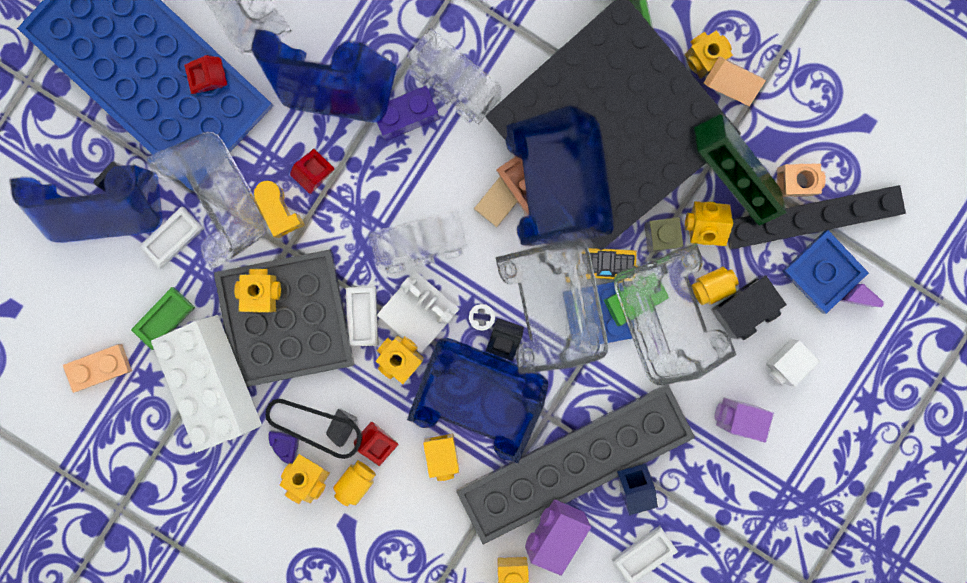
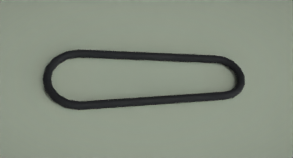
(310, 442)

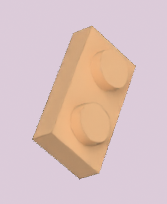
(97, 368)

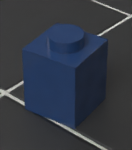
(637, 489)

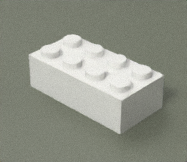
(206, 383)

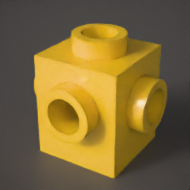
(698, 57)
(709, 223)
(247, 291)
(394, 368)
(303, 480)

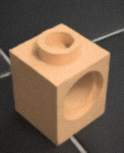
(788, 183)

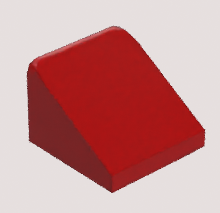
(205, 74)
(311, 171)
(376, 444)

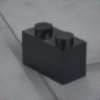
(749, 307)

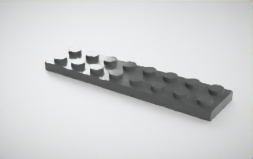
(575, 463)

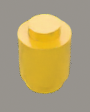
(715, 286)
(354, 483)

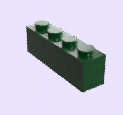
(739, 169)

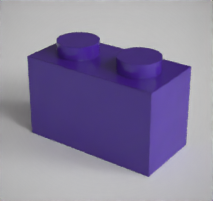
(408, 113)

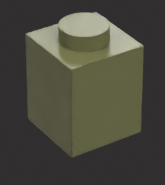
(663, 234)

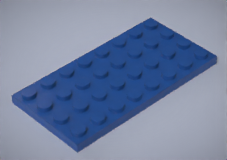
(133, 66)

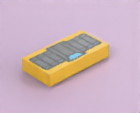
(610, 262)

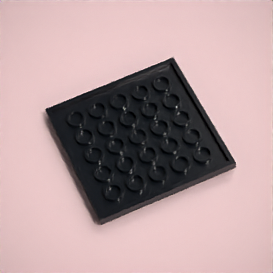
(639, 98)

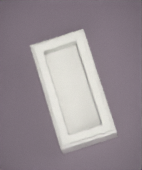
(171, 237)
(362, 316)
(644, 555)

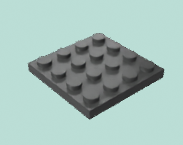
(305, 331)

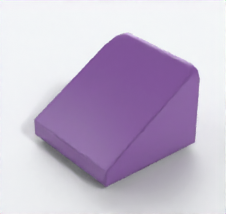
(863, 296)

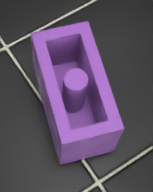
(743, 419)
(557, 537)

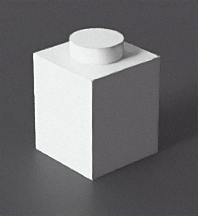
(792, 363)

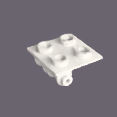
(418, 311)

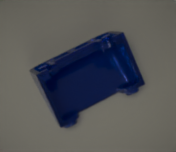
(350, 87)
(562, 177)
(125, 209)
(480, 395)

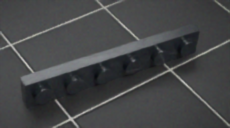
(819, 217)

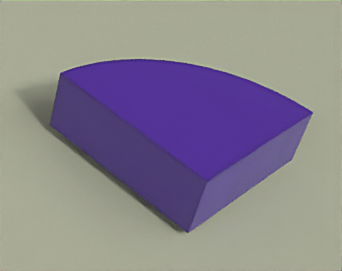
(284, 445)

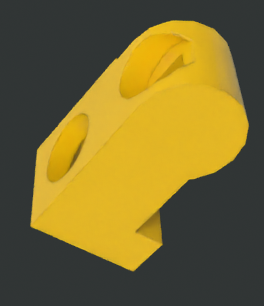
(276, 214)

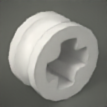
(475, 323)

